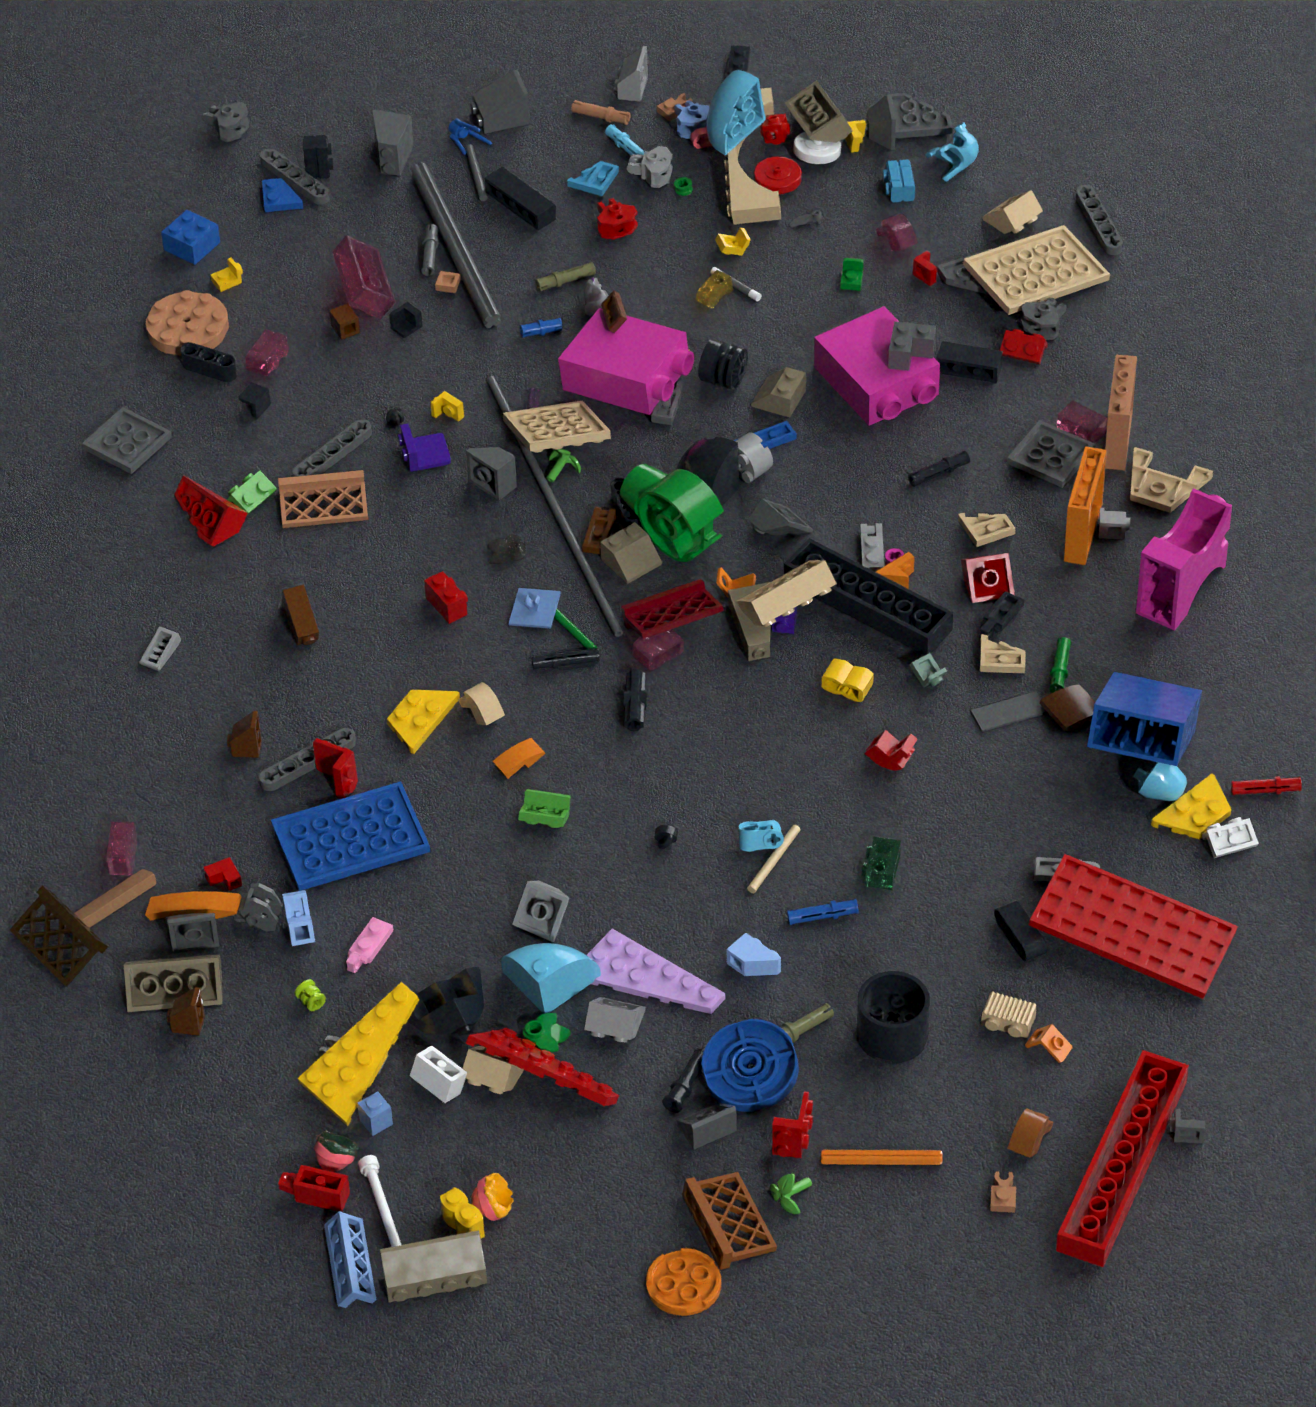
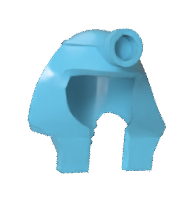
(960, 153)

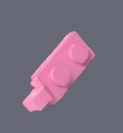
(368, 944)

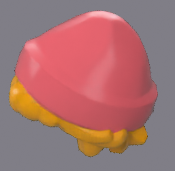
(492, 1197)

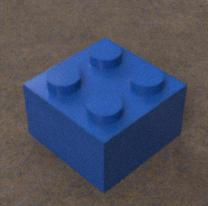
(190, 237)

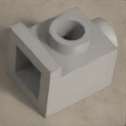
(1113, 524)

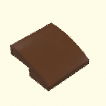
(1069, 707)

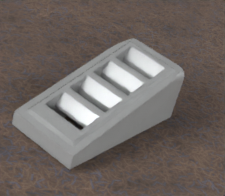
(160, 635)

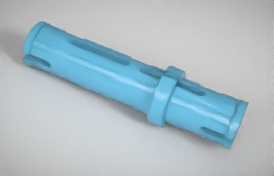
(622, 140)

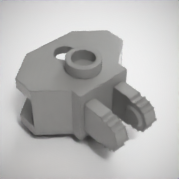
(652, 165)

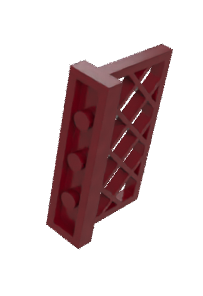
(662, 605)

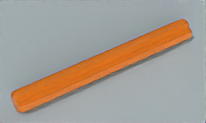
(882, 1157)

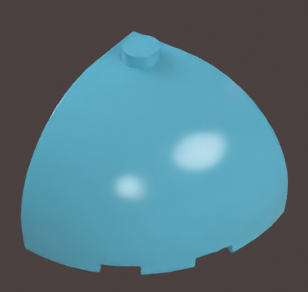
(734, 111)
(549, 973)

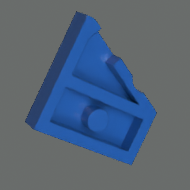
(279, 196)

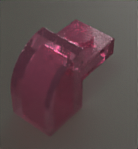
(899, 232)

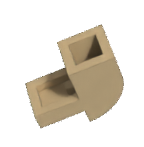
(482, 704)

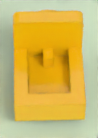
(733, 244)

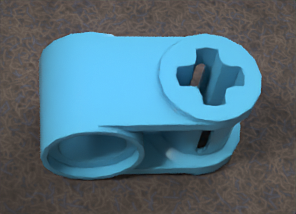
(758, 835)

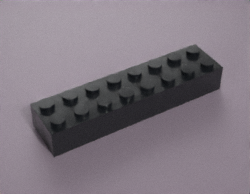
(878, 600)

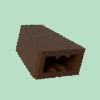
(299, 615)

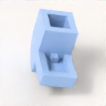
(298, 918)

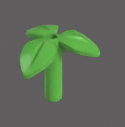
(562, 457)
(786, 1189)

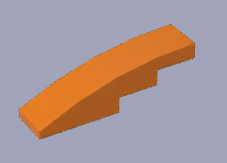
(174, 904)

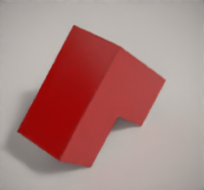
(223, 871)

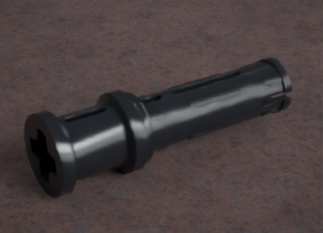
(681, 1087)

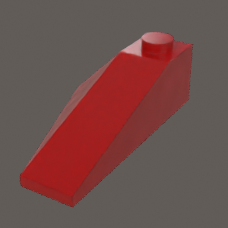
(210, 513)

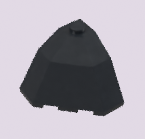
(450, 1004)

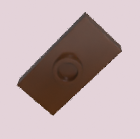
(614, 311)

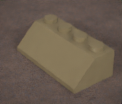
(818, 115)
(161, 981)
(433, 1266)

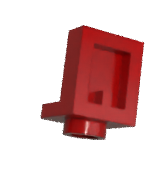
(924, 269)

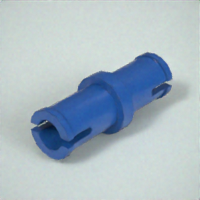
(540, 327)

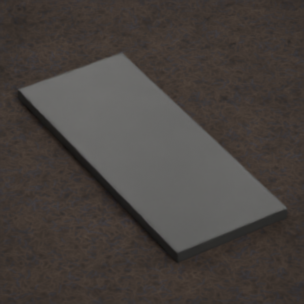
(1008, 711)

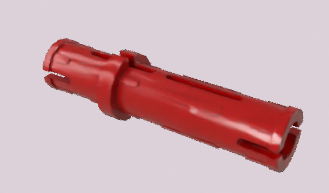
(1266, 786)

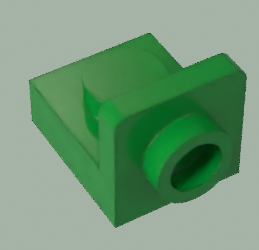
(852, 274)

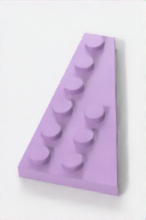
(643, 973)

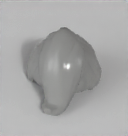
(593, 296)

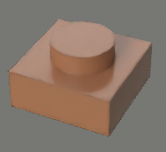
(447, 282)

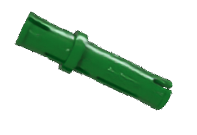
(1059, 670)

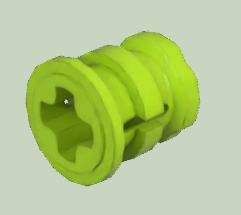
(311, 996)

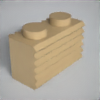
(1008, 1015)

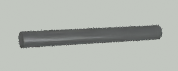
(476, 172)

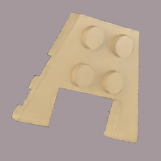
(1162, 489)

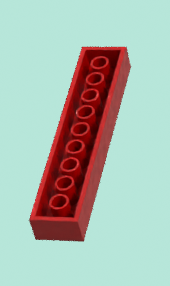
(1122, 1158)

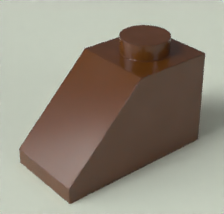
(246, 737)
(187, 1013)

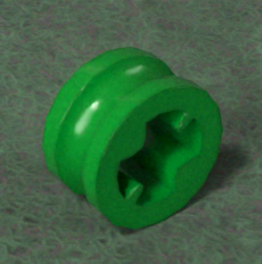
(683, 181)

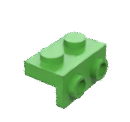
(252, 492)
(545, 808)

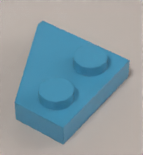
(595, 179)

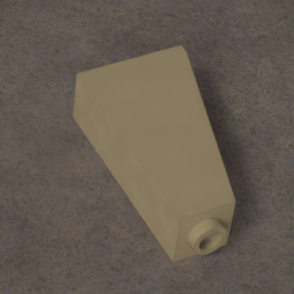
(753, 637)

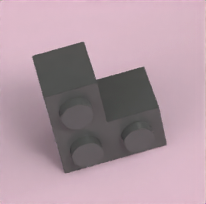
(910, 341)

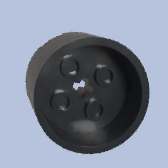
(893, 1016)

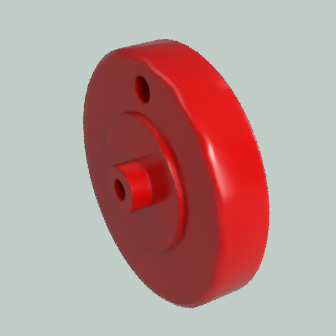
(778, 174)

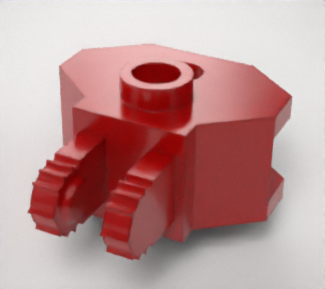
(616, 218)

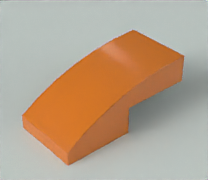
(521, 754)

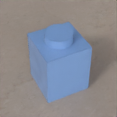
(375, 1113)

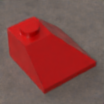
(987, 577)

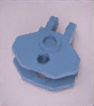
(690, 118)

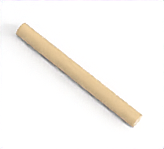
(773, 859)

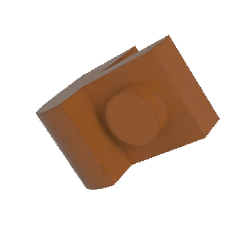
(1029, 1132)

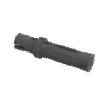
(430, 244)

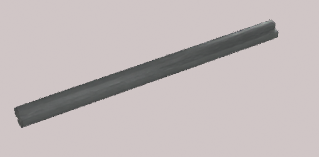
(456, 245)

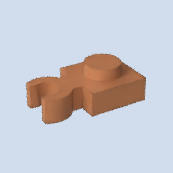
(667, 109)
(1003, 1194)

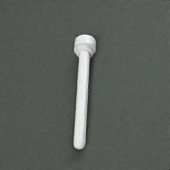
(369, 1167)

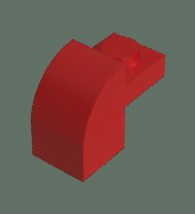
(890, 752)

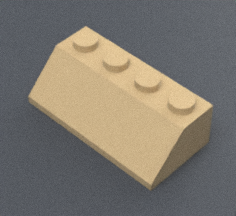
(787, 592)

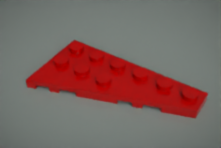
(542, 1062)

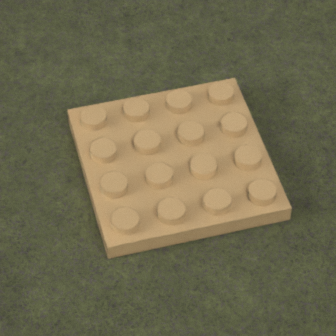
(556, 426)

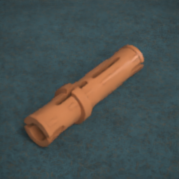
(609, 114)

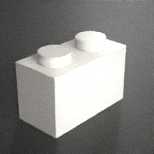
(438, 1074)

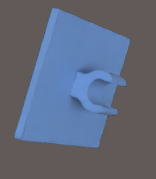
(534, 608)

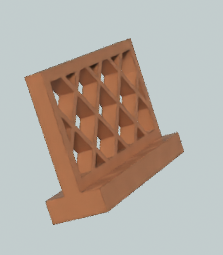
(322, 485)

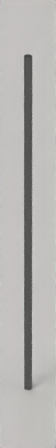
(560, 517)

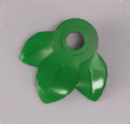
(546, 1032)

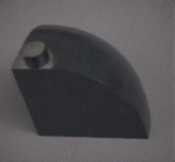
(714, 463)

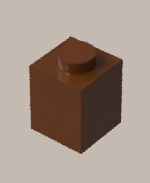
(344, 321)

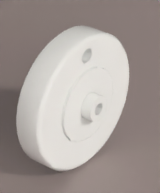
(816, 151)

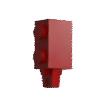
(317, 1187)

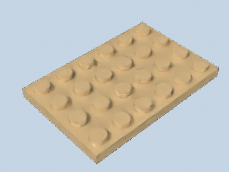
(1036, 269)

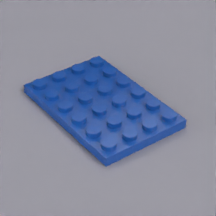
(350, 836)

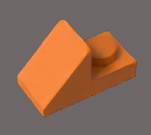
(899, 570)

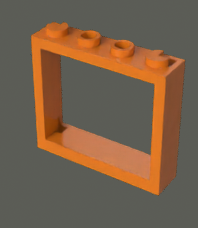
(1085, 505)

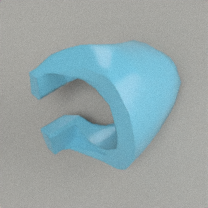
(1162, 782)

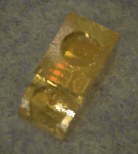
(714, 290)

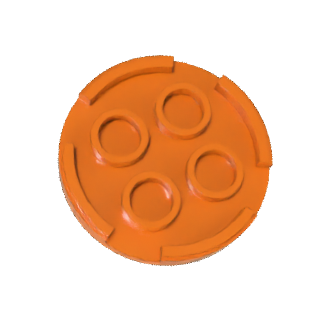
(683, 1282)

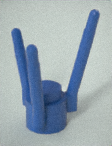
(461, 129)

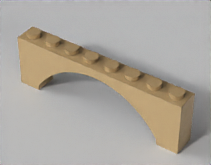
(748, 199)

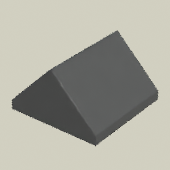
(708, 1124)

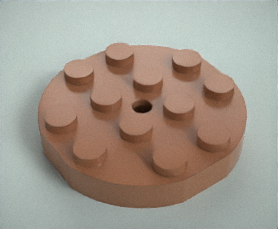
(187, 319)

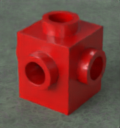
(775, 129)

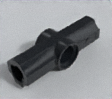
(635, 700)

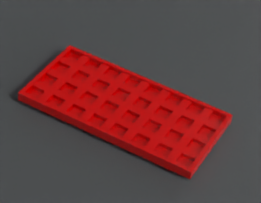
(1133, 926)

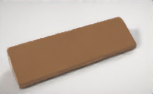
(116, 897)

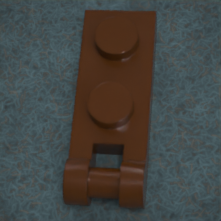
(599, 529)

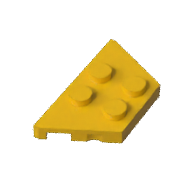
(420, 714)
(1196, 809)

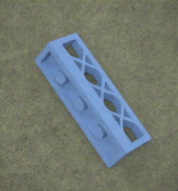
(344, 1256)

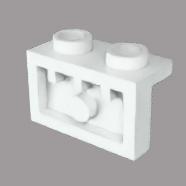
(1231, 837)

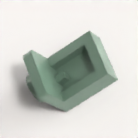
(927, 671)

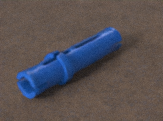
(825, 911)

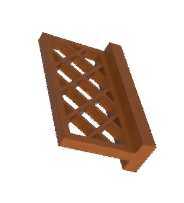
(708, 1220)

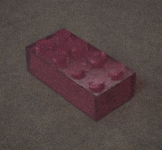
(363, 277)

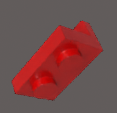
(1023, 346)

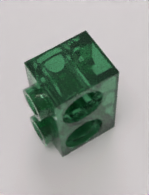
(882, 863)

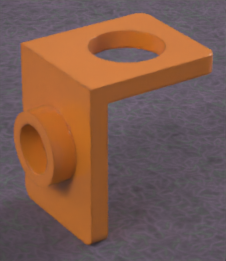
(744, 581)
(1052, 1040)

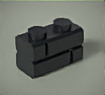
(316, 156)

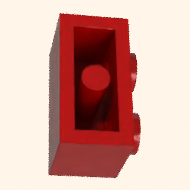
(446, 597)

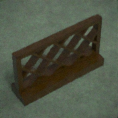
(73, 924)

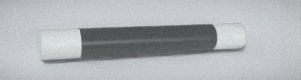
(741, 287)

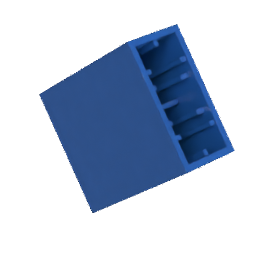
(1144, 718)

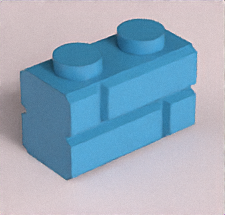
(899, 181)

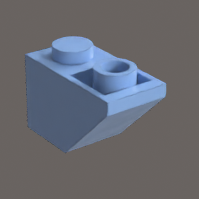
(752, 957)

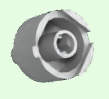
(752, 457)

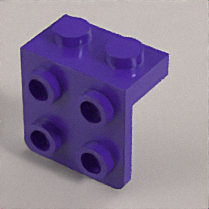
(423, 451)

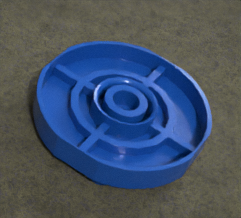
(745, 1044)

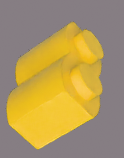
(847, 680)
(461, 1214)

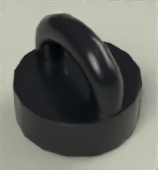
(665, 835)

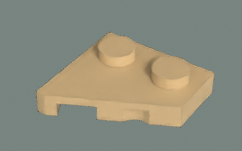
(986, 527)
(1001, 657)

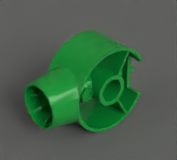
(673, 509)

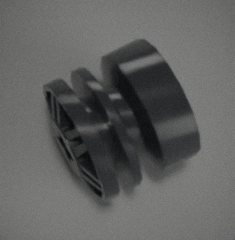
(723, 364)

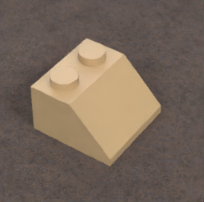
(1014, 213)
(490, 1070)

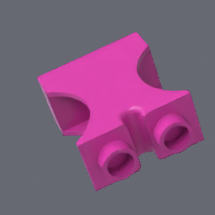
(1182, 559)

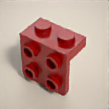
(338, 763)
(791, 1135)

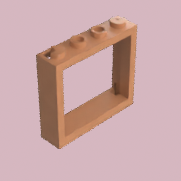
(1120, 411)

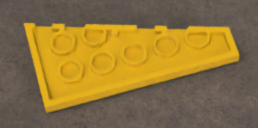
(355, 1059)

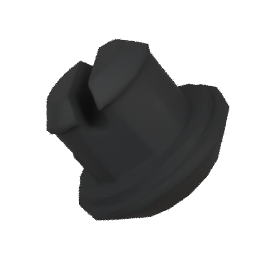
(394, 415)

